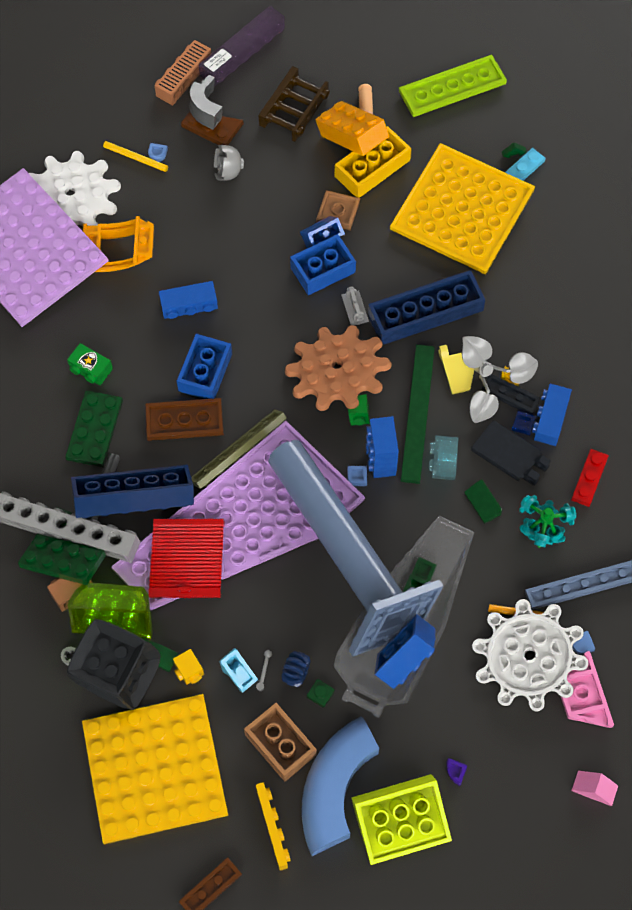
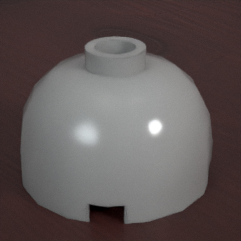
(228, 162)

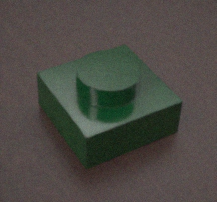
(320, 693)

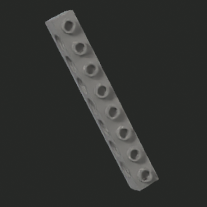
(124, 550)

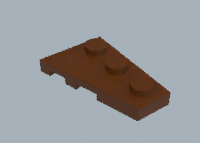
(220, 135)

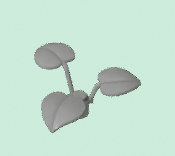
(474, 355)

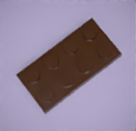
(184, 419)

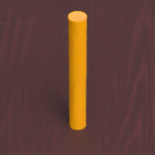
(506, 610)

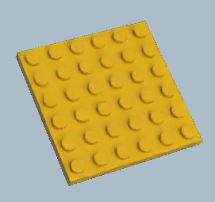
(462, 208)
(154, 769)

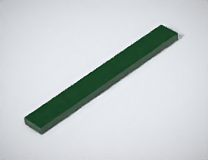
(417, 414)

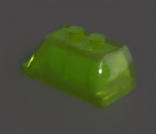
(112, 603)

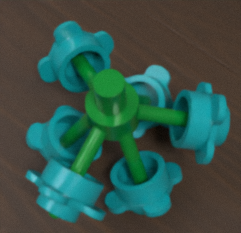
(547, 513)

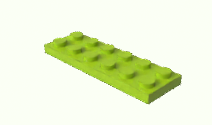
(452, 85)

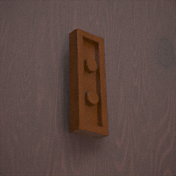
(211, 886)

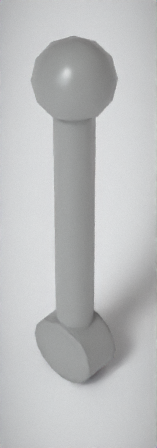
(260, 686)

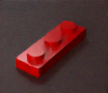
(589, 477)

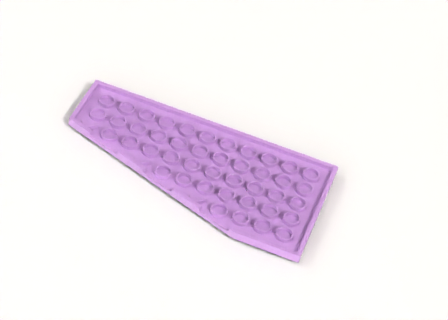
(256, 512)

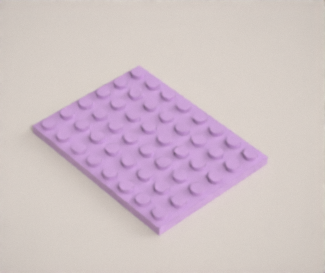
(39, 249)

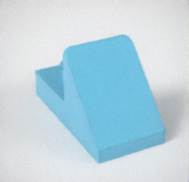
(238, 670)

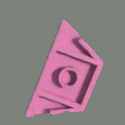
(588, 699)

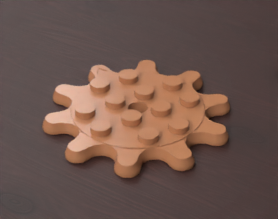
(342, 384)

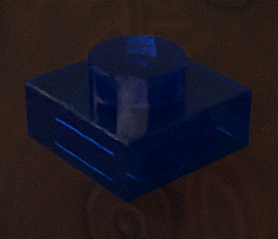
(523, 423)

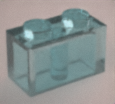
(444, 457)

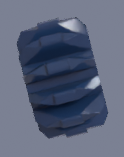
(296, 668)

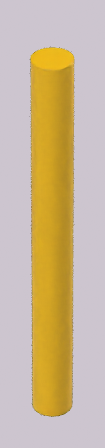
(135, 156)

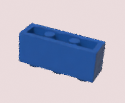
(188, 300)
(551, 414)

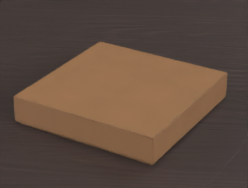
(339, 206)

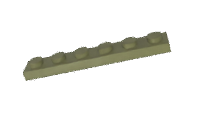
(237, 449)

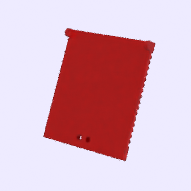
(186, 558)

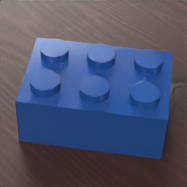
(323, 264)
(204, 367)
(382, 447)
(405, 651)

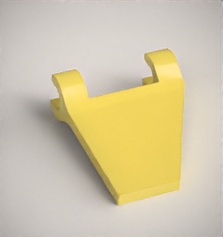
(457, 373)

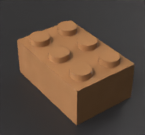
(280, 742)

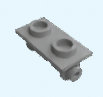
(354, 306)

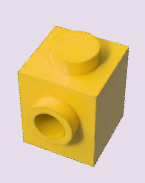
(188, 667)

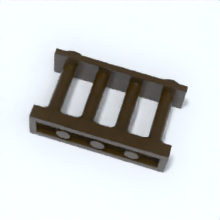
(285, 91)

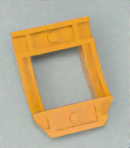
(142, 244)

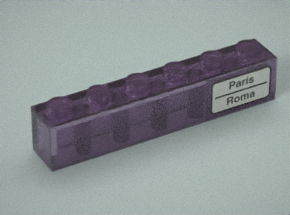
(242, 45)

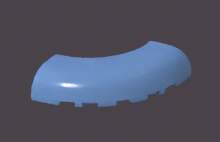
(328, 781)

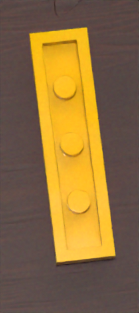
(276, 835)

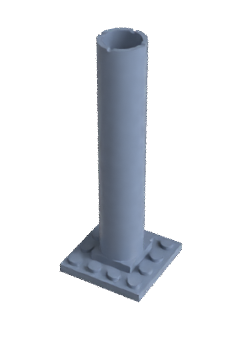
(366, 574)

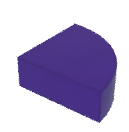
(456, 770)

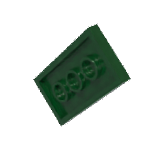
(94, 428)
(62, 559)

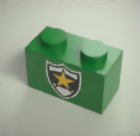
(89, 364)

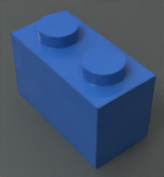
(321, 231)

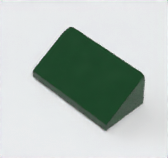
(483, 501)

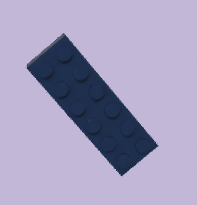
(426, 307)
(132, 491)

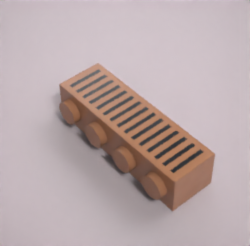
(181, 73)

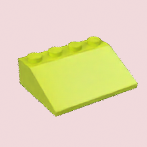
(401, 819)

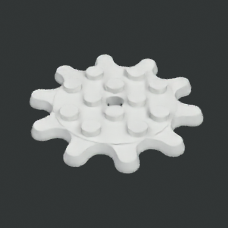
(87, 183)
(530, 633)

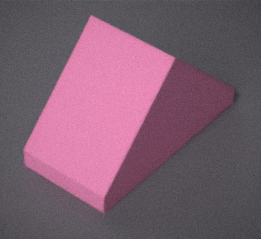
(595, 787)

